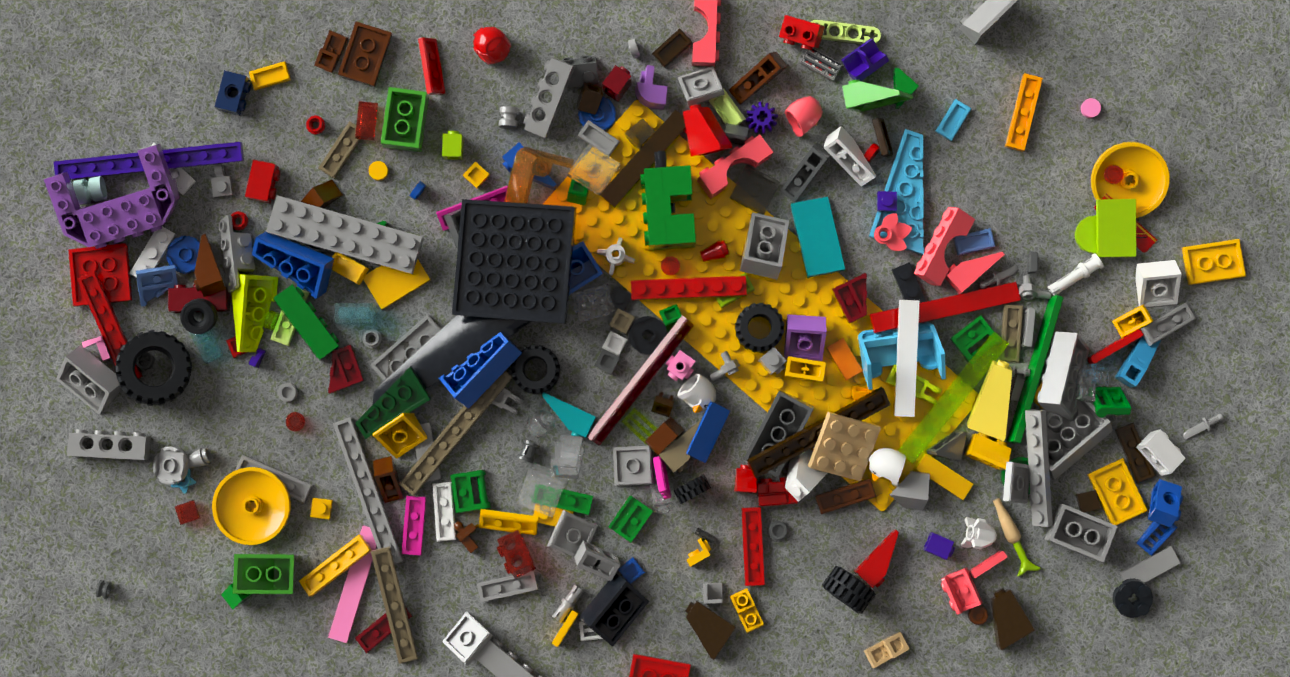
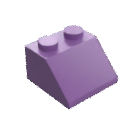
(805, 337)

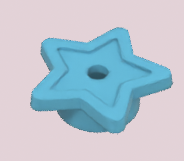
(184, 485)

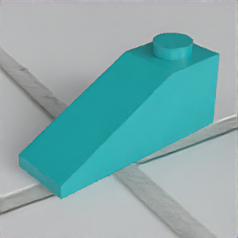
(573, 418)

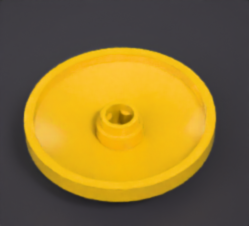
(1144, 176)
(251, 505)

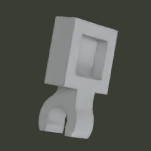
(221, 184)

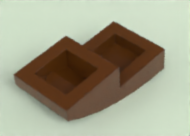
(331, 51)

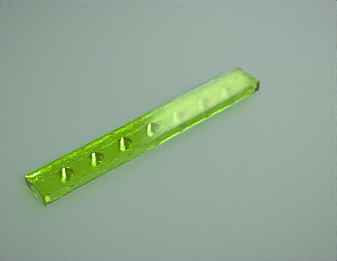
(953, 397)

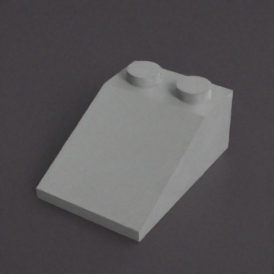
(764, 246)

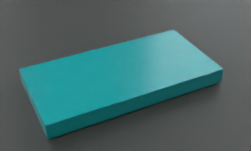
(817, 237)

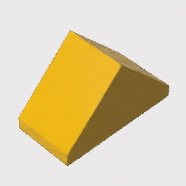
(1132, 320)
(805, 369)

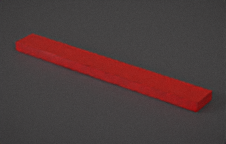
(951, 306)

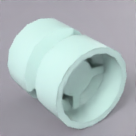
(90, 190)

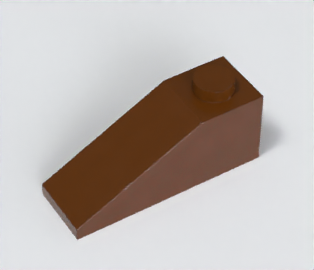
(758, 77)
(207, 271)

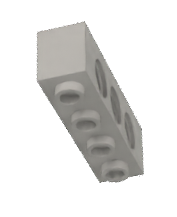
(531, 121)
(78, 445)

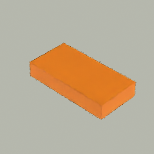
(844, 359)

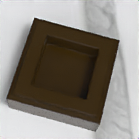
(1088, 501)

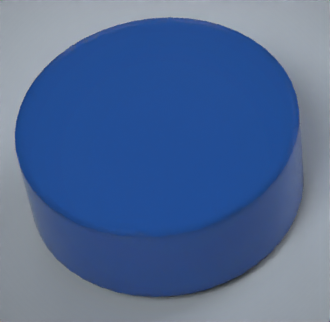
(417, 190)

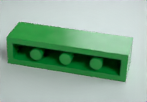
(306, 322)

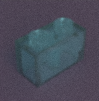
(355, 313)

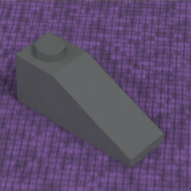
(805, 172)

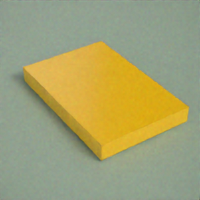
(1213, 262)
(391, 284)
(1117, 492)

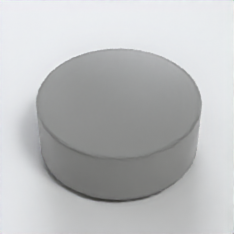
(633, 48)
(287, 392)

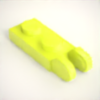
(921, 385)

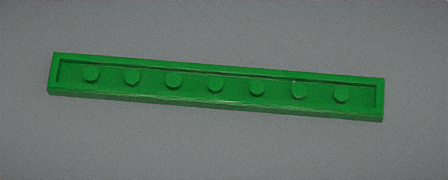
(1036, 366)

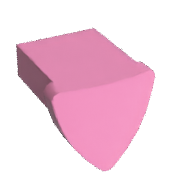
(101, 347)

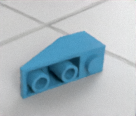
(1136, 363)

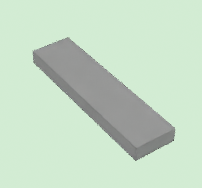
(297, 488)

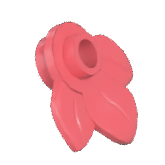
(895, 233)

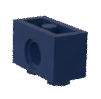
(230, 82)

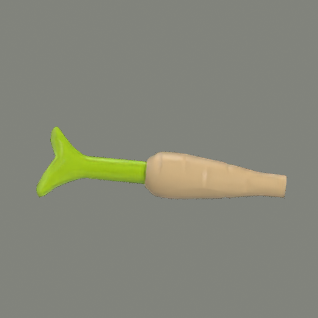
(1013, 536)

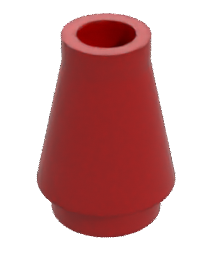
(715, 251)

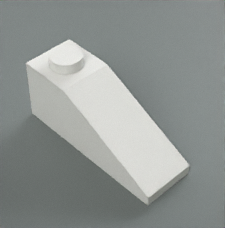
(849, 156)

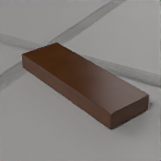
(845, 496)

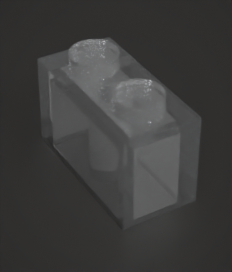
(568, 457)

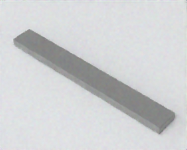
(366, 487)

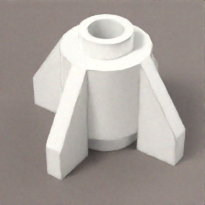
(615, 261)
(978, 534)

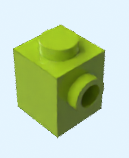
(452, 146)

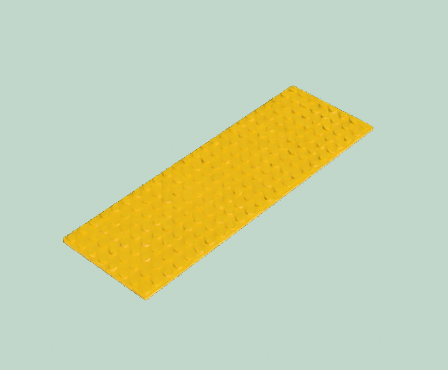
(714, 327)

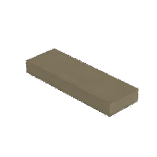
(340, 151)
(1011, 332)

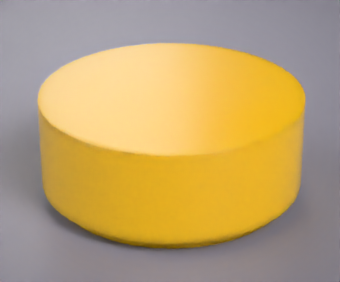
(378, 170)

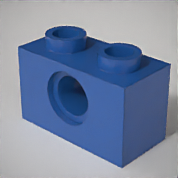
(1165, 503)

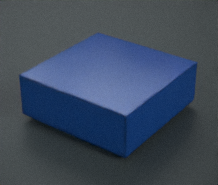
(631, 570)

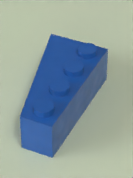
(301, 264)
(480, 370)

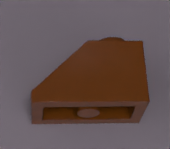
(387, 479)

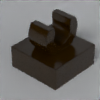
(662, 405)

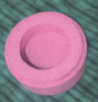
(1090, 108)

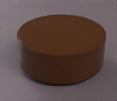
(978, 615)

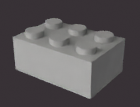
(1081, 533)

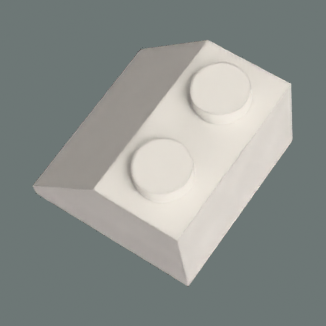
(1158, 283)

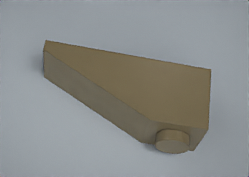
(675, 454)

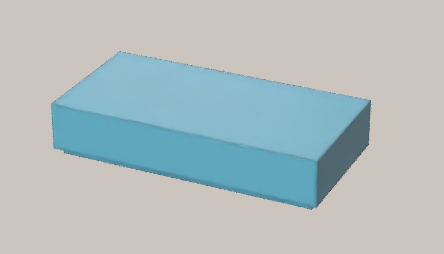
(953, 120)

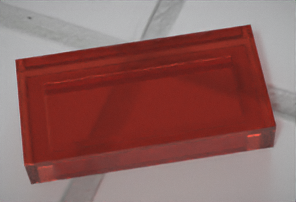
(366, 120)

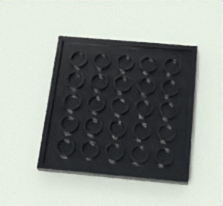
(514, 261)

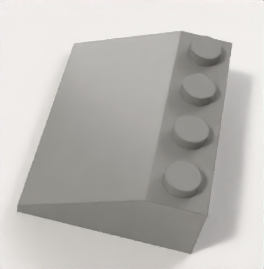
(1073, 437)

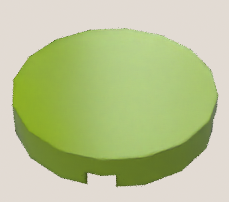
(1086, 234)

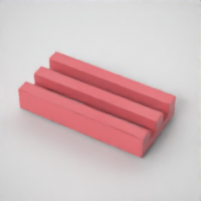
(987, 564)

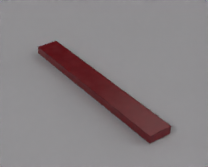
(640, 380)

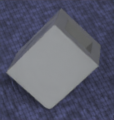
(712, 593)

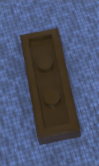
(1138, 463)

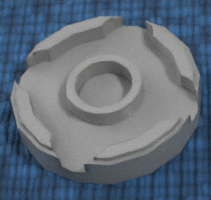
(171, 465)

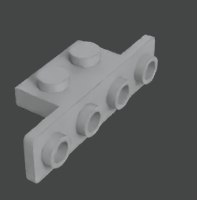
(236, 251)

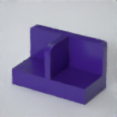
(864, 60)

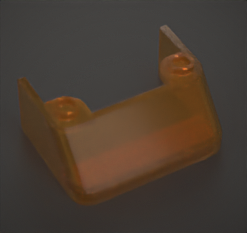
(526, 165)

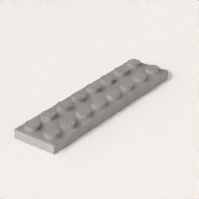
(344, 234)

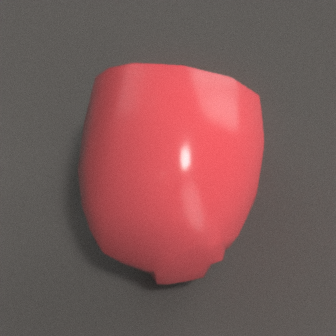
(804, 111)

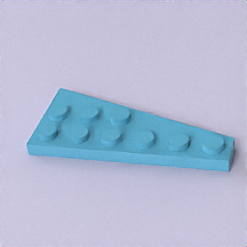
(907, 181)

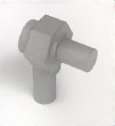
(1029, 291)
(729, 367)

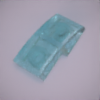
(207, 346)

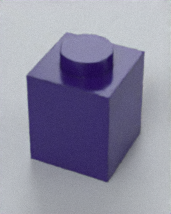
(939, 546)

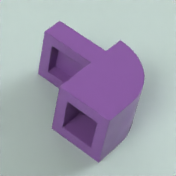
(649, 94)

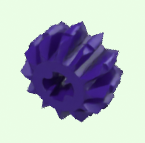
(768, 122)

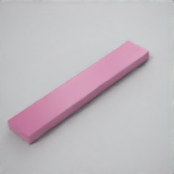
(352, 592)

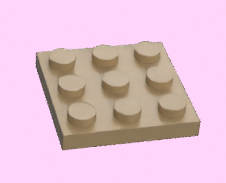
(844, 446)

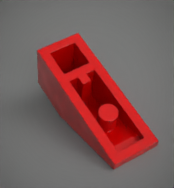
(745, 480)
(877, 563)

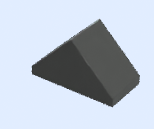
(949, 447)

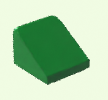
(577, 193)
(670, 316)

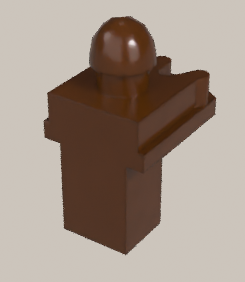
(464, 535)

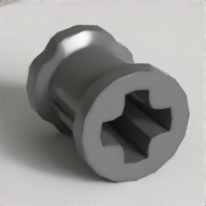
(528, 451)

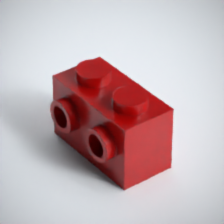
(801, 31)

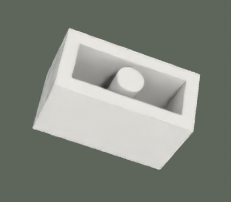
(1161, 452)

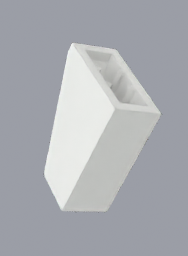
(802, 478)

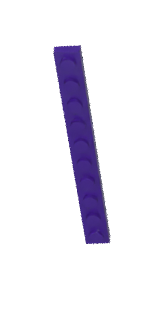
(131, 162)

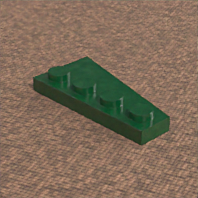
(402, 397)

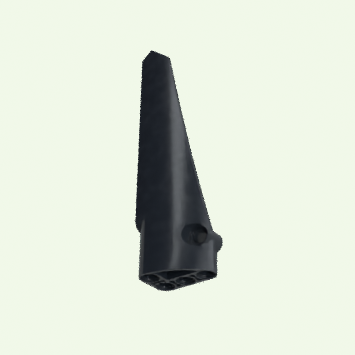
(451, 347)

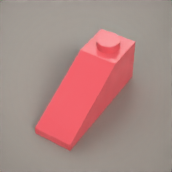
(967, 272)

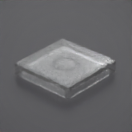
(594, 169)

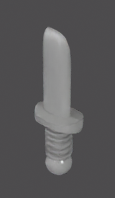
(996, 278)
(1203, 425)

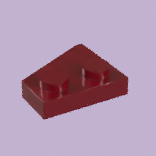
(852, 298)
(344, 370)

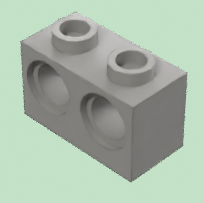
(597, 560)

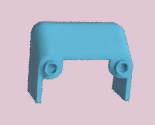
(881, 350)

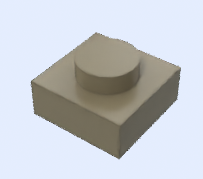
(622, 321)

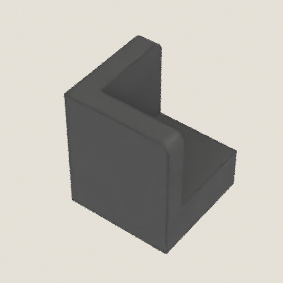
(736, 134)

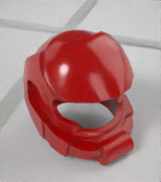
(491, 45)

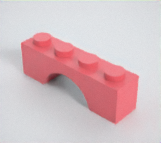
(705, 50)
(752, 153)
(932, 265)

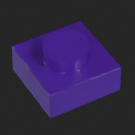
(887, 201)

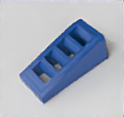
(1151, 529)

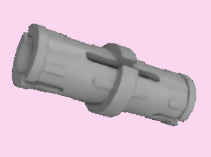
(568, 603)

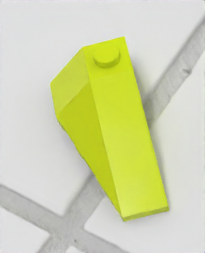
(250, 307)

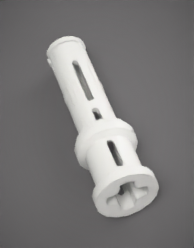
(1082, 271)

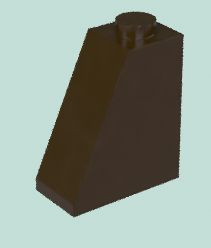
(1008, 619)
(709, 627)

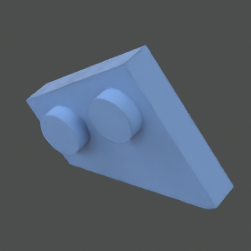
(155, 282)

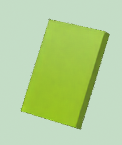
(1116, 228)

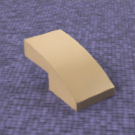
(886, 649)

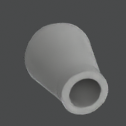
(200, 458)

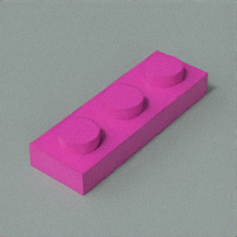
(414, 525)

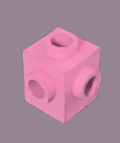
(683, 359)

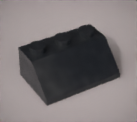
(614, 609)

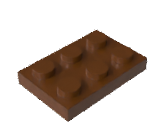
(365, 54)

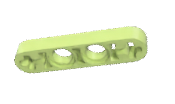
(844, 28)

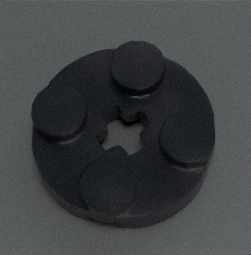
(638, 330)
(1140, 606)

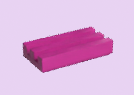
(662, 477)

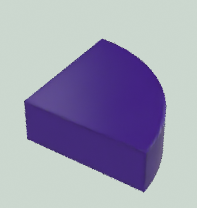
(257, 359)

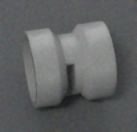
(508, 117)

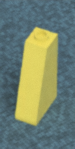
(992, 404)

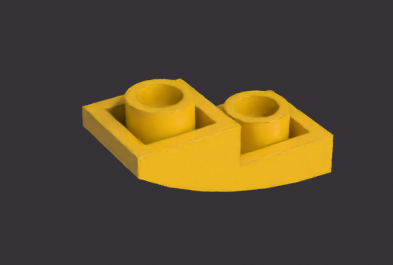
(747, 610)

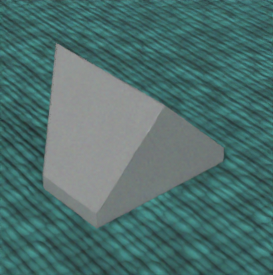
(913, 491)

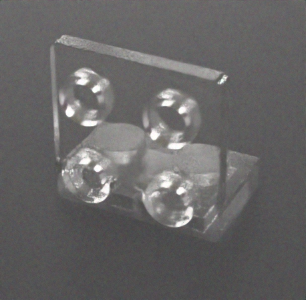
(541, 490)

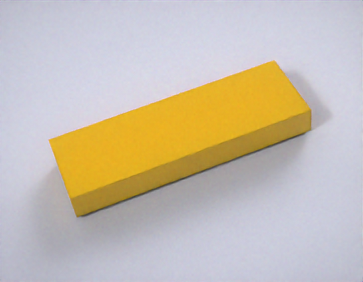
(944, 476)
(508, 521)

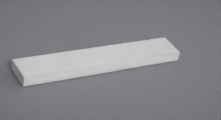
(906, 358)

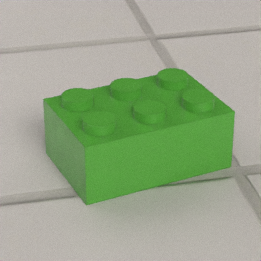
(404, 119)

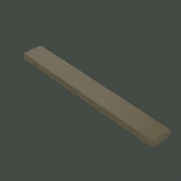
(451, 437)

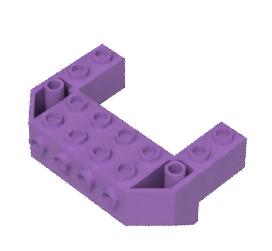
(120, 215)

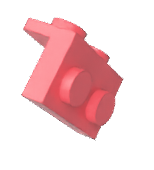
(961, 591)

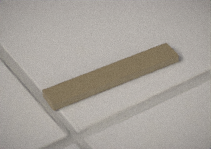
(394, 604)

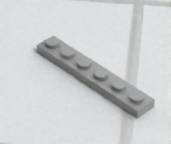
(1038, 468)

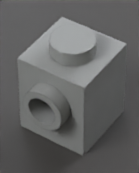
(773, 361)

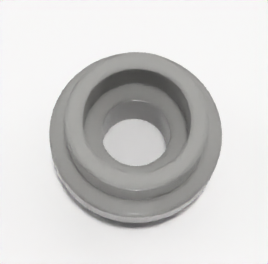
(367, 334)

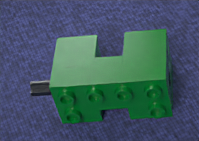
(661, 188)

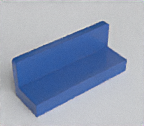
(707, 432)

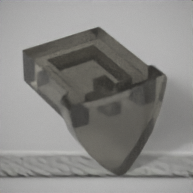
(639, 133)

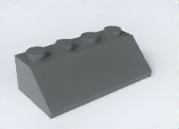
(783, 420)

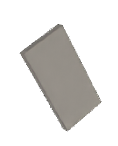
(416, 336)

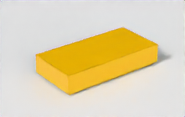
(270, 75)
(349, 268)
(565, 628)

